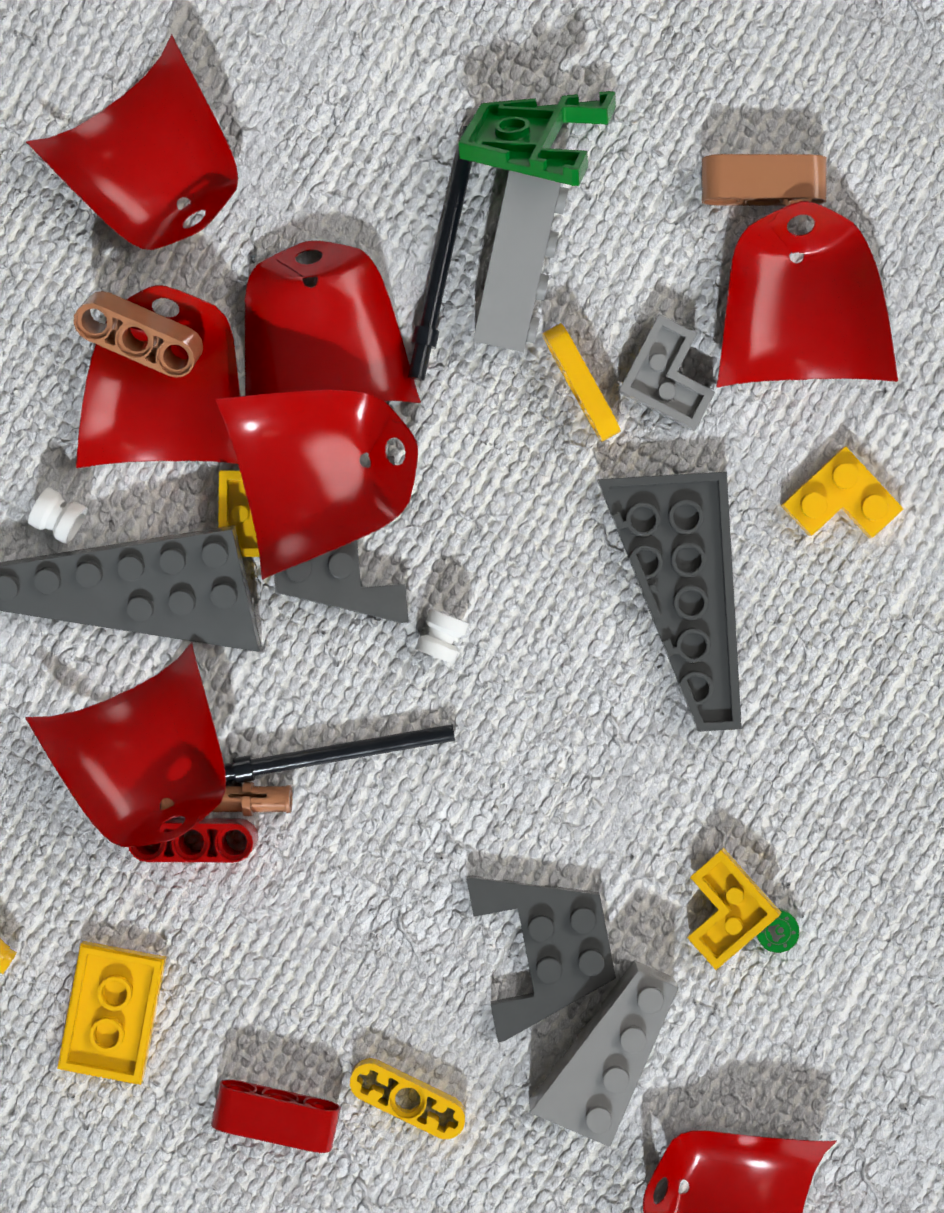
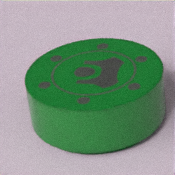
(780, 934)

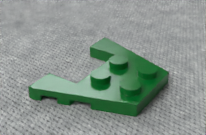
(520, 135)

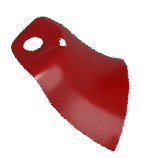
(147, 155)
(809, 315)
(324, 334)
(151, 416)
(306, 473)
(138, 751)
(735, 1173)

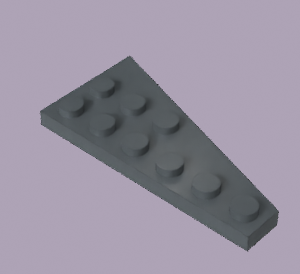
(683, 564)
(158, 586)

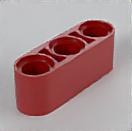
(215, 843)
(275, 1116)

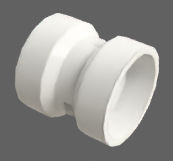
(56, 514)
(442, 634)

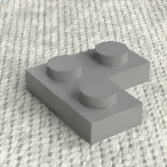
(656, 380)

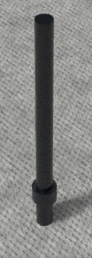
(425, 335)
(246, 768)

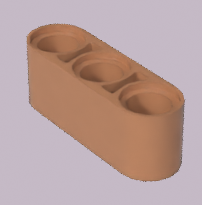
(763, 179)
(118, 338)

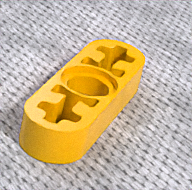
(581, 382)
(412, 1116)

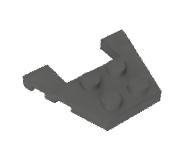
(336, 582)
(562, 942)

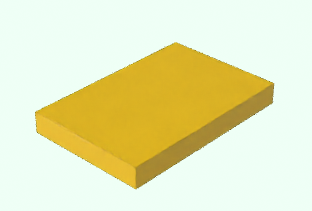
(111, 1012)

